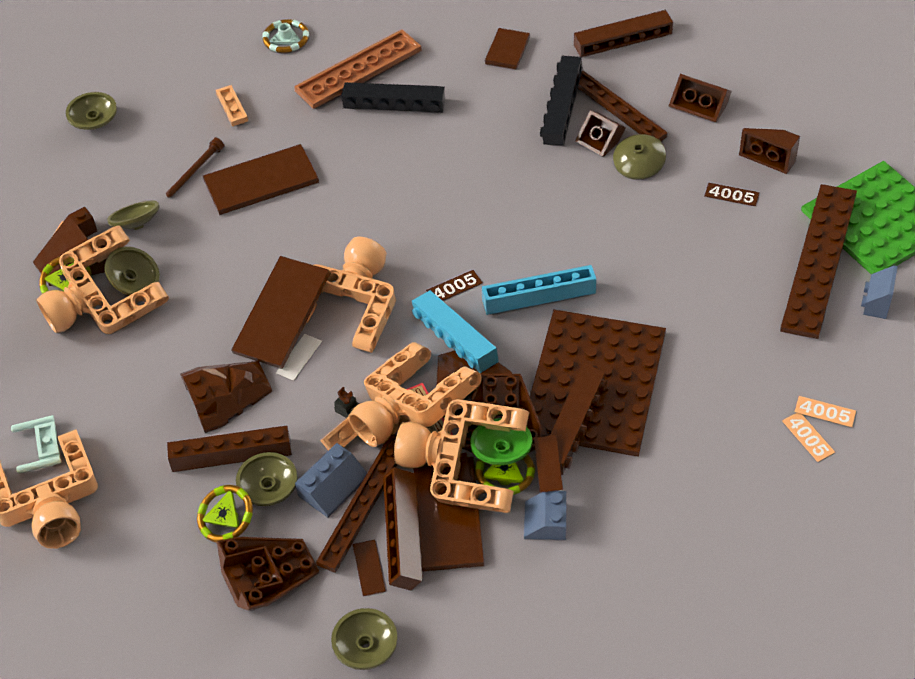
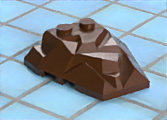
(225, 390)

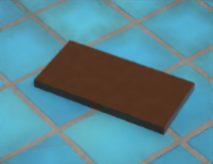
(260, 179)
(281, 312)
(447, 533)

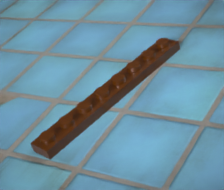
(619, 107)
(358, 509)

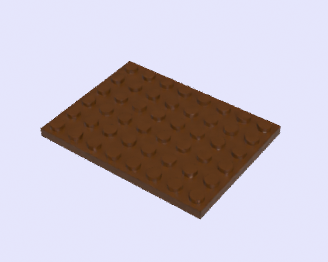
(630, 362)

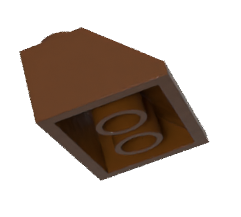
(699, 98)

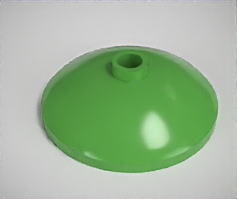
(500, 446)

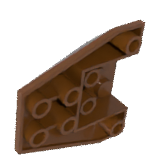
(506, 391)
(264, 568)

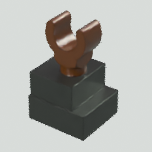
(345, 402)

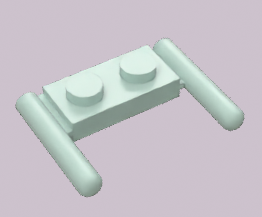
(46, 443)

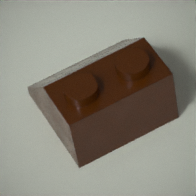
(599, 133)

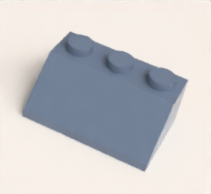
(331, 480)

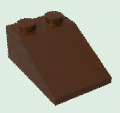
(770, 147)

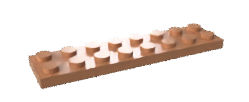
(357, 68)

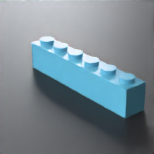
(539, 289)
(455, 331)

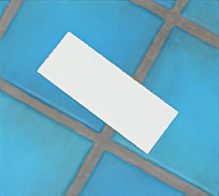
(299, 356)

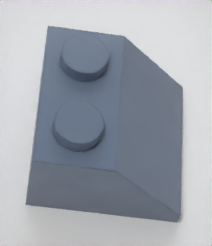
(879, 293)
(546, 516)

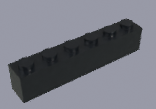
(393, 97)
(562, 100)

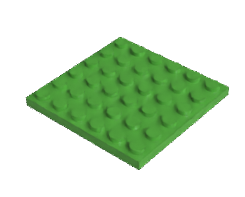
(881, 220)

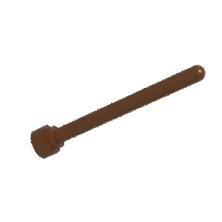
(215, 146)

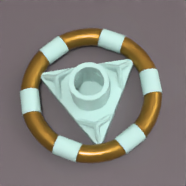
(285, 36)

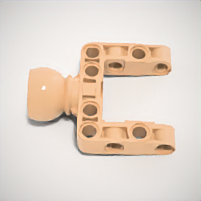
(362, 261)
(83, 295)
(376, 418)
(419, 446)
(54, 520)

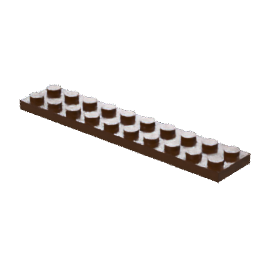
(818, 262)

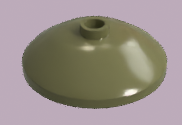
(91, 110)
(639, 163)
(134, 215)
(134, 264)
(264, 471)
(361, 628)

